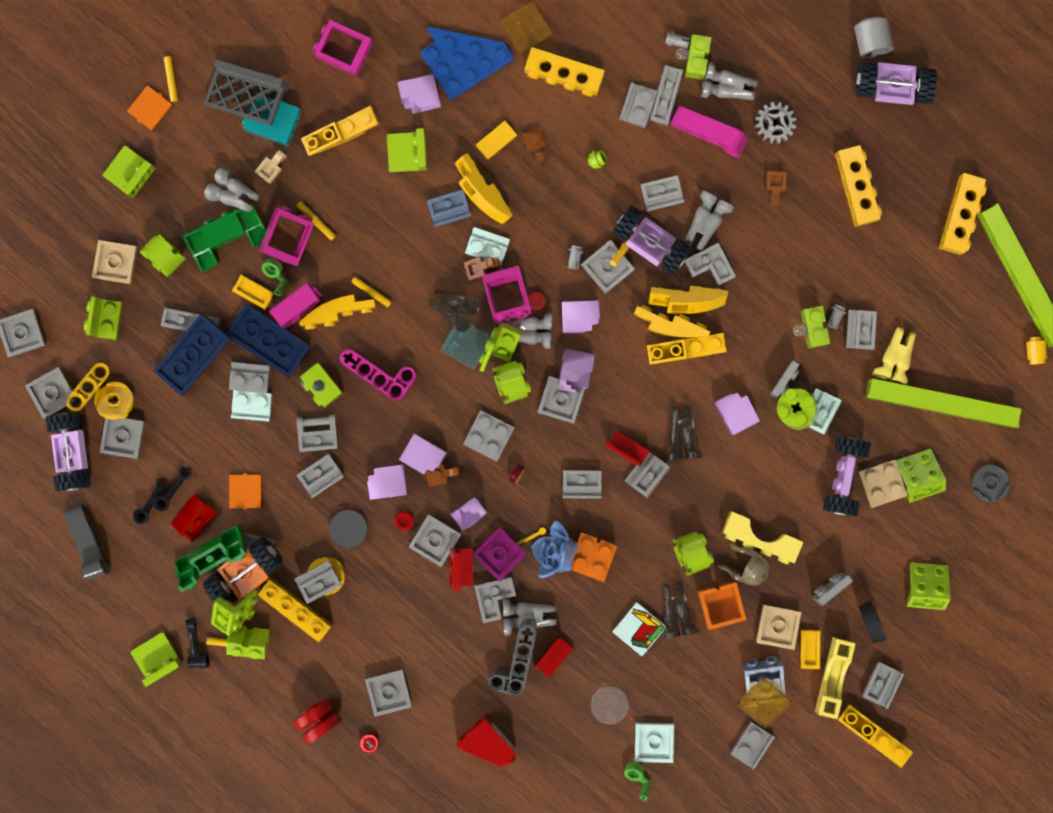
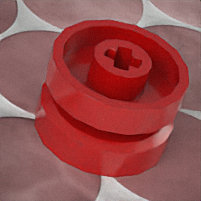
(316, 719)

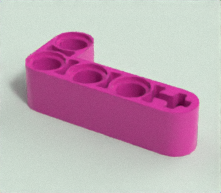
(710, 130)
(375, 372)

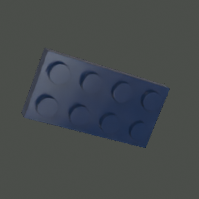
(268, 340)
(192, 354)

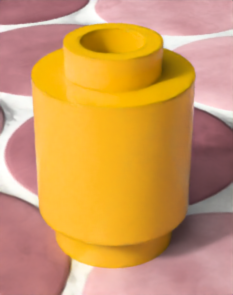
(1036, 350)

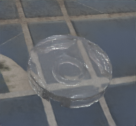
(609, 705)

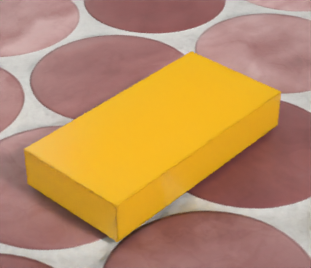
(496, 140)
(253, 292)
(810, 649)

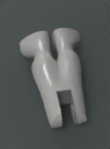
(729, 85)
(234, 195)
(706, 222)
(530, 325)
(526, 610)

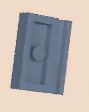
(449, 208)

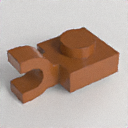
(534, 143)
(775, 183)
(477, 267)
(440, 475)

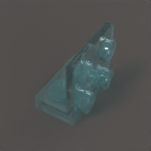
(466, 346)

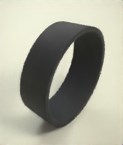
(872, 623)

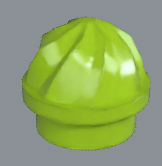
(597, 159)

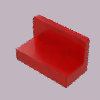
(628, 449)
(193, 518)
(460, 568)
(553, 656)

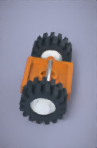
(241, 577)

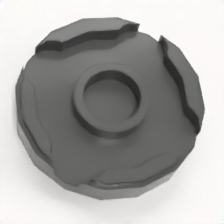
(990, 483)
(348, 528)

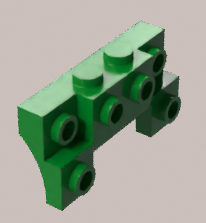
(221, 232)
(225, 547)

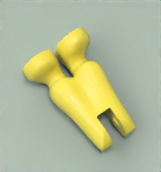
(897, 355)

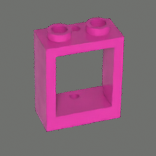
(360, 56)
(301, 219)
(502, 278)
(296, 305)

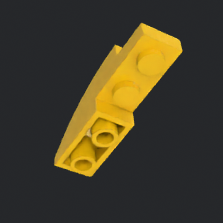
(340, 132)
(485, 197)
(683, 302)
(329, 312)
(678, 328)
(686, 348)
(875, 736)

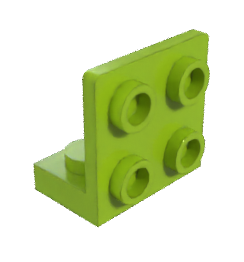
(407, 151)
(129, 171)
(103, 318)
(501, 345)
(921, 475)
(929, 586)
(231, 618)
(156, 658)

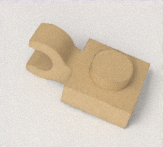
(269, 168)

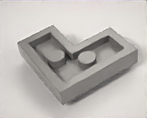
(713, 259)
(488, 597)

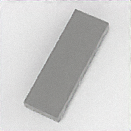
(666, 95)
(181, 319)

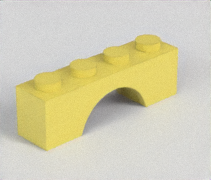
(784, 547)
(831, 688)

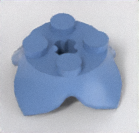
(554, 551)

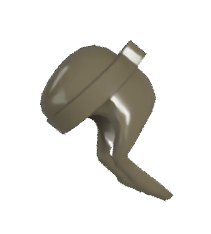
(755, 571)

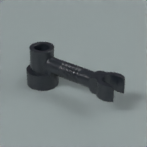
(169, 494)
(149, 504)
(198, 659)

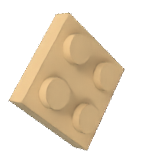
(114, 262)
(882, 483)
(778, 627)

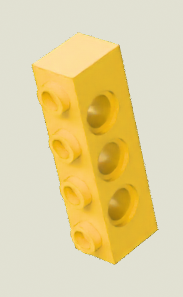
(557, 63)
(854, 196)
(949, 240)
(295, 610)

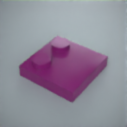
(500, 554)

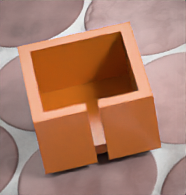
(592, 557)
(721, 605)

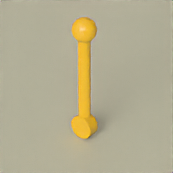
(542, 531)

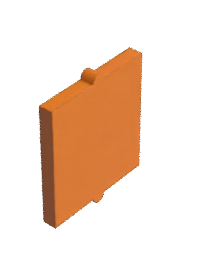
(149, 108)
(245, 491)

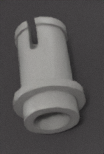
(677, 40)
(574, 258)
(836, 316)

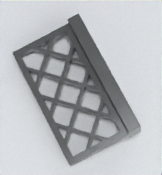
(246, 76)

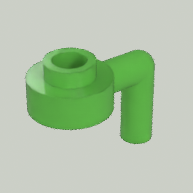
(273, 269)
(635, 772)

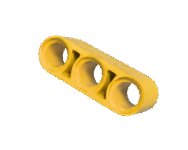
(92, 379)

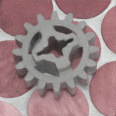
(769, 118)

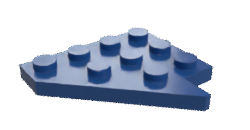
(463, 60)

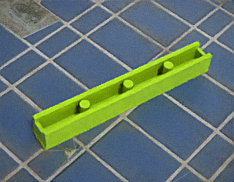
(1019, 270)
(943, 403)

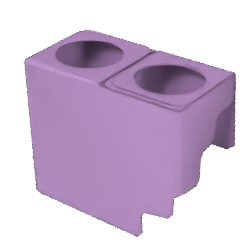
(419, 94)
(579, 316)
(575, 371)
(736, 412)
(422, 455)
(387, 482)
(468, 514)

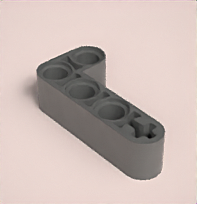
(87, 543)
(519, 656)

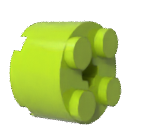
(163, 254)
(511, 381)
(800, 419)
(692, 552)

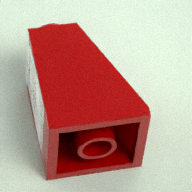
(488, 743)

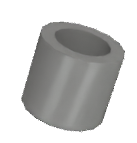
(873, 37)

